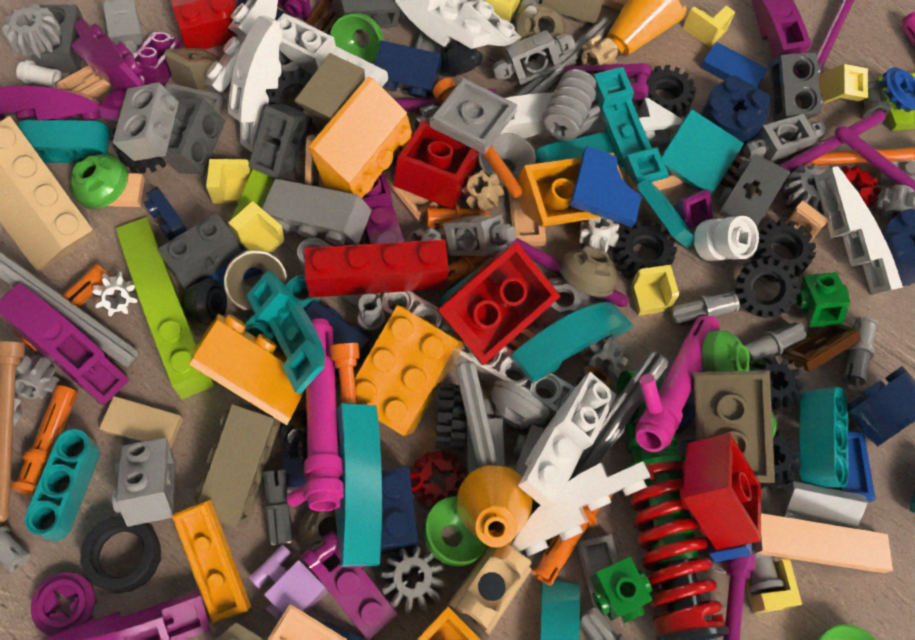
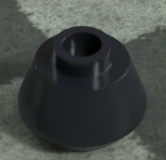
(460, 59)
(205, 301)

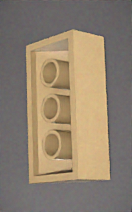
(34, 203)

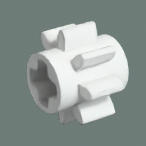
(599, 233)
(121, 300)

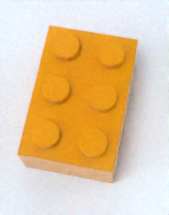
(406, 369)

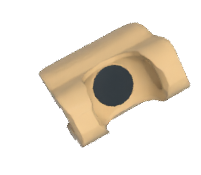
(491, 586)

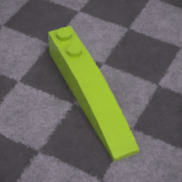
(162, 307)

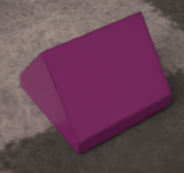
(695, 208)

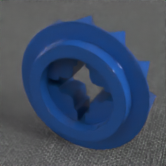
(899, 88)

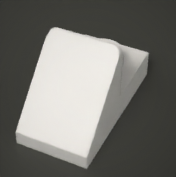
(658, 122)

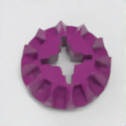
(47, 600)

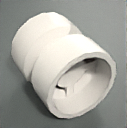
(726, 238)

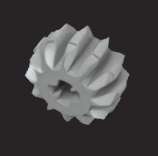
(31, 30)
(802, 187)
(421, 589)

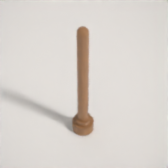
(10, 357)

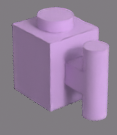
(293, 586)

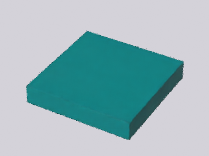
(700, 152)
(666, 213)

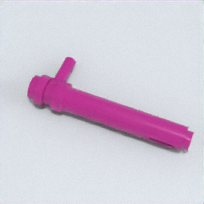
(665, 405)
(322, 464)

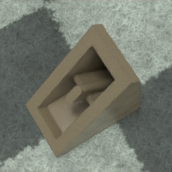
(190, 65)

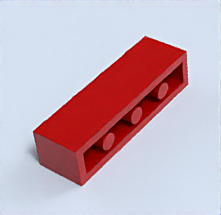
(376, 268)

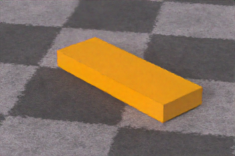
(211, 561)

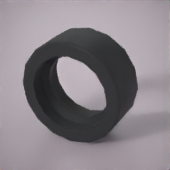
(99, 536)

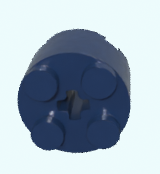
(737, 108)
(901, 242)
(887, 407)

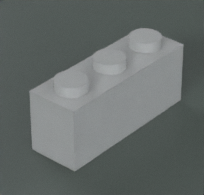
(317, 212)

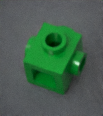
(823, 299)
(632, 582)

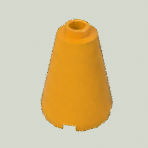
(644, 21)
(493, 504)

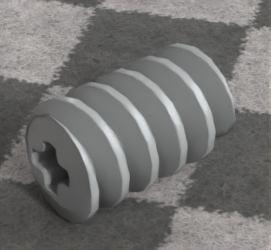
(569, 105)

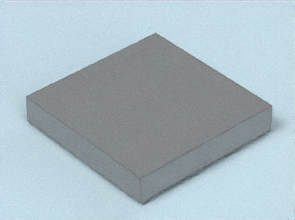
(473, 116)

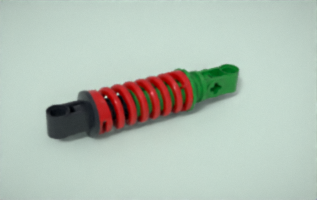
(670, 542)

